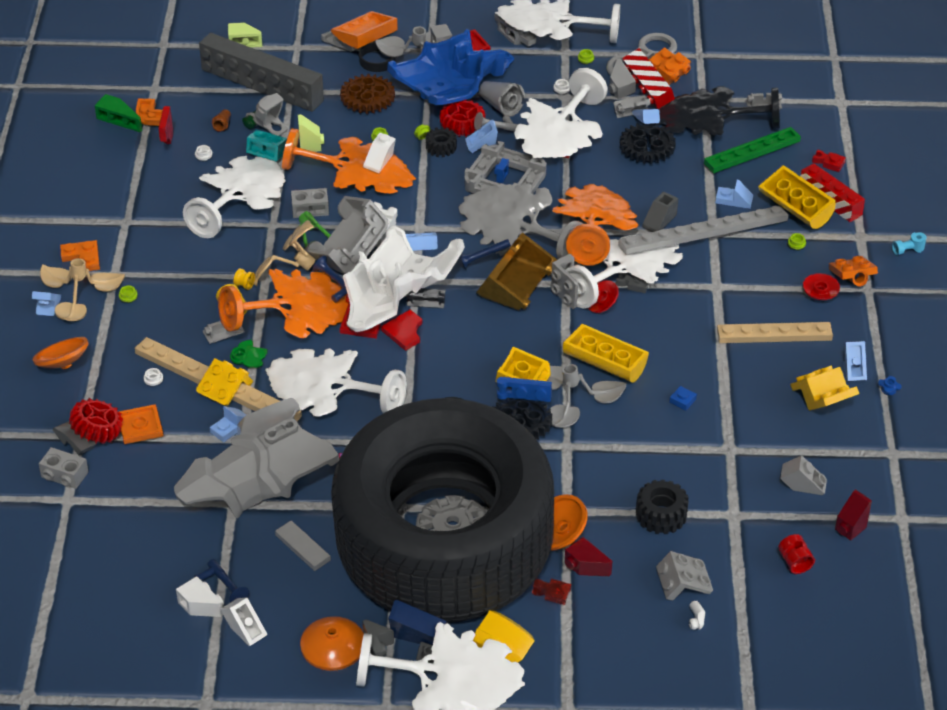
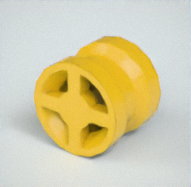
(244, 279)

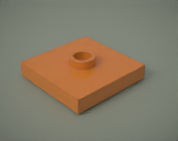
(141, 424)

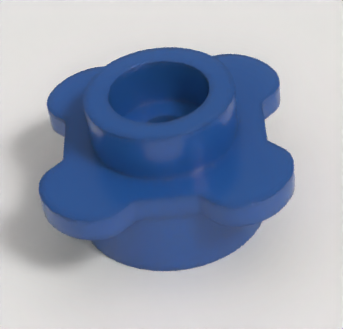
(889, 385)

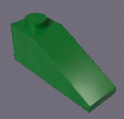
(117, 112)

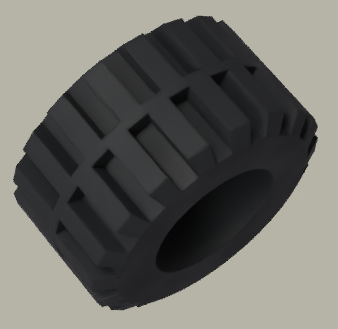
(664, 518)

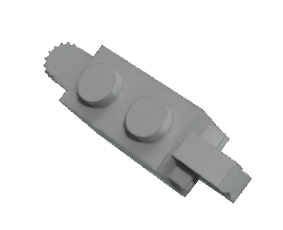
(513, 35)

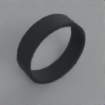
(373, 67)

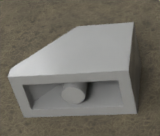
(621, 80)

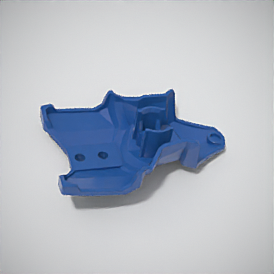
(450, 69)

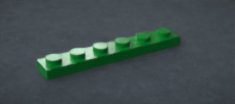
(752, 150)

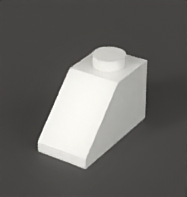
(379, 152)
(244, 620)

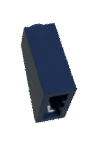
(412, 623)

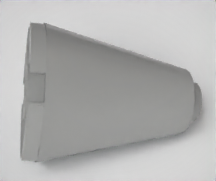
(503, 96)

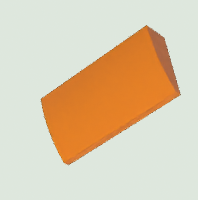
(365, 29)

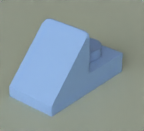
(485, 135)
(735, 197)
(46, 302)
(855, 361)
(227, 425)

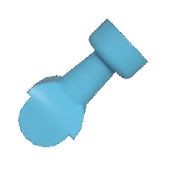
(916, 242)

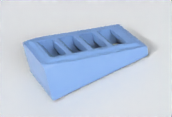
(647, 115)

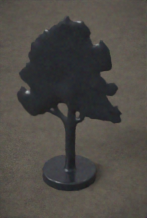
(701, 112)

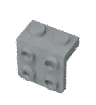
(562, 282)
(681, 572)

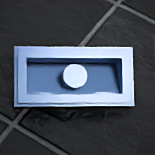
(422, 241)

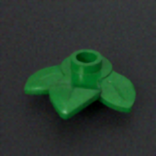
(248, 355)

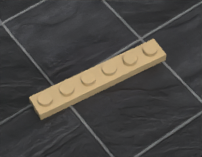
(774, 332)

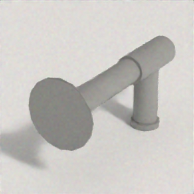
(506, 125)

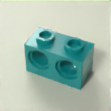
(266, 145)

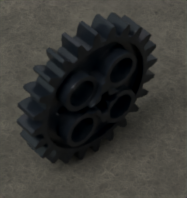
(660, 141)
(530, 414)

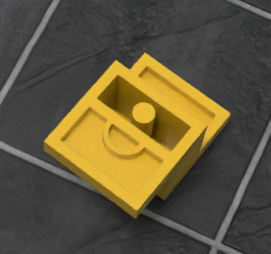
(823, 387)

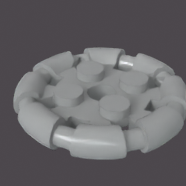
(449, 510)

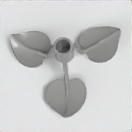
(394, 45)
(603, 392)

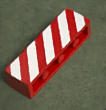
(648, 79)
(848, 202)

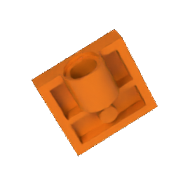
(849, 268)

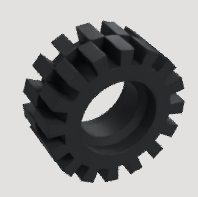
(441, 142)

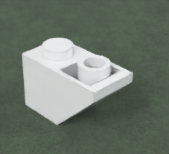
(199, 599)

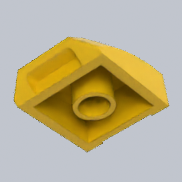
(524, 366)
(503, 629)

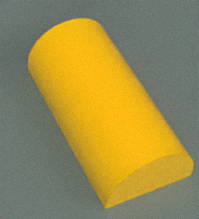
(798, 197)
(606, 353)

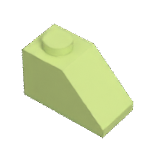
(245, 34)
(309, 135)

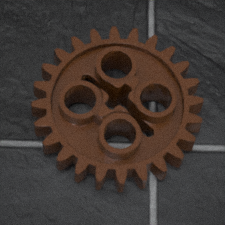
(367, 93)

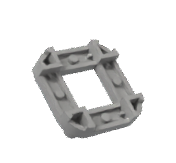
(491, 155)

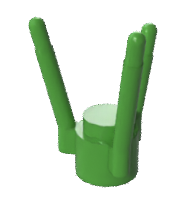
(308, 216)

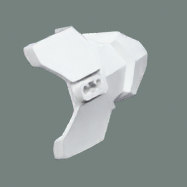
(389, 275)

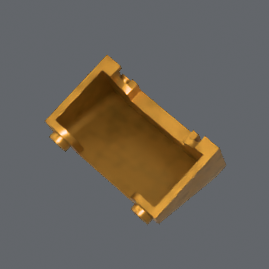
(517, 274)

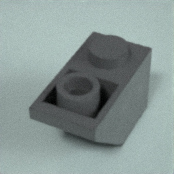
(661, 212)

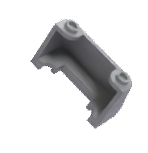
(358, 231)

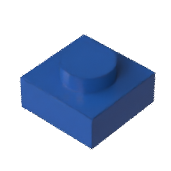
(502, 170)
(683, 398)

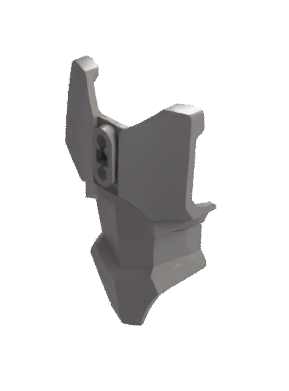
(260, 462)

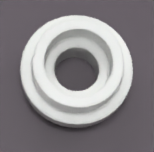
(561, 86)
(203, 152)
(153, 377)

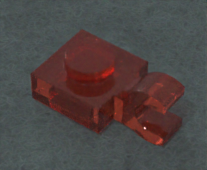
(554, 591)

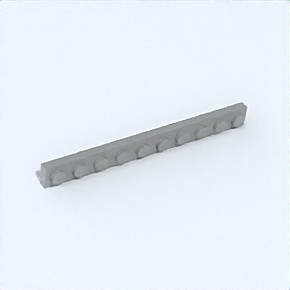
(702, 230)

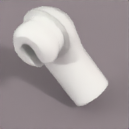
(699, 612)

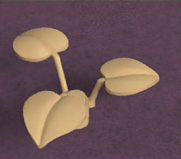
(302, 257)
(57, 277)

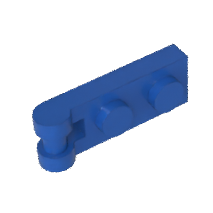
(524, 389)

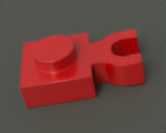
(830, 161)

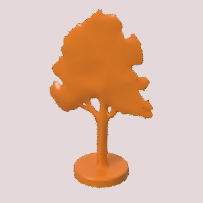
(352, 172)
(588, 241)
(308, 298)

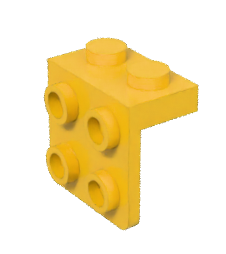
(222, 381)

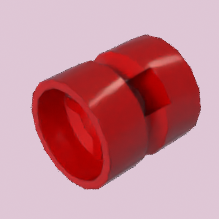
(796, 554)

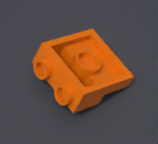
(670, 65)

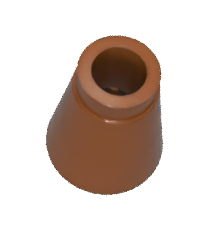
(221, 120)

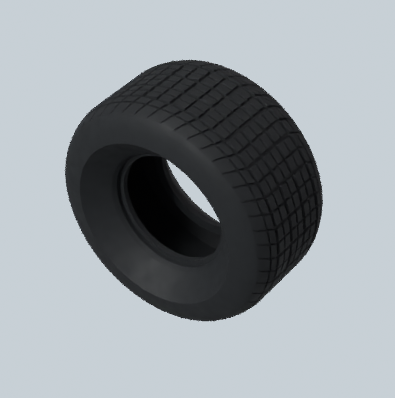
(443, 446)

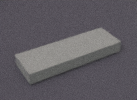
(302, 545)

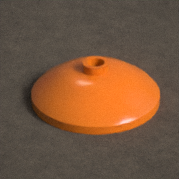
(61, 353)
(569, 520)
(334, 650)

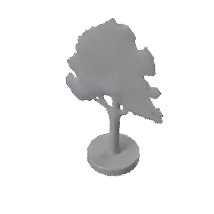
(501, 212)

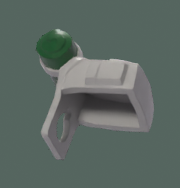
(265, 114)

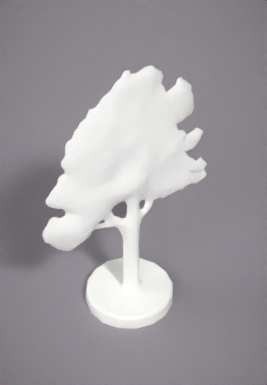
(545, 16)
(550, 132)
(255, 178)
(639, 264)
(310, 381)
(466, 673)

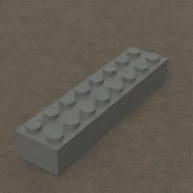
(261, 71)

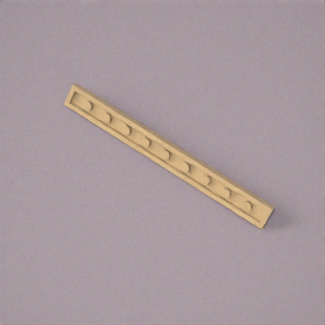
(195, 371)

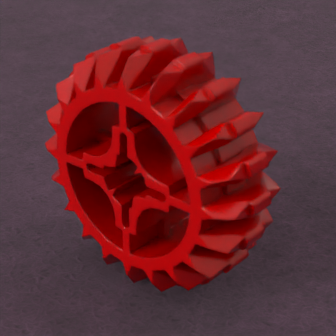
(460, 117)
(96, 420)

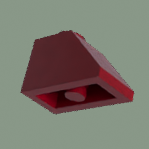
(853, 515)
(587, 559)

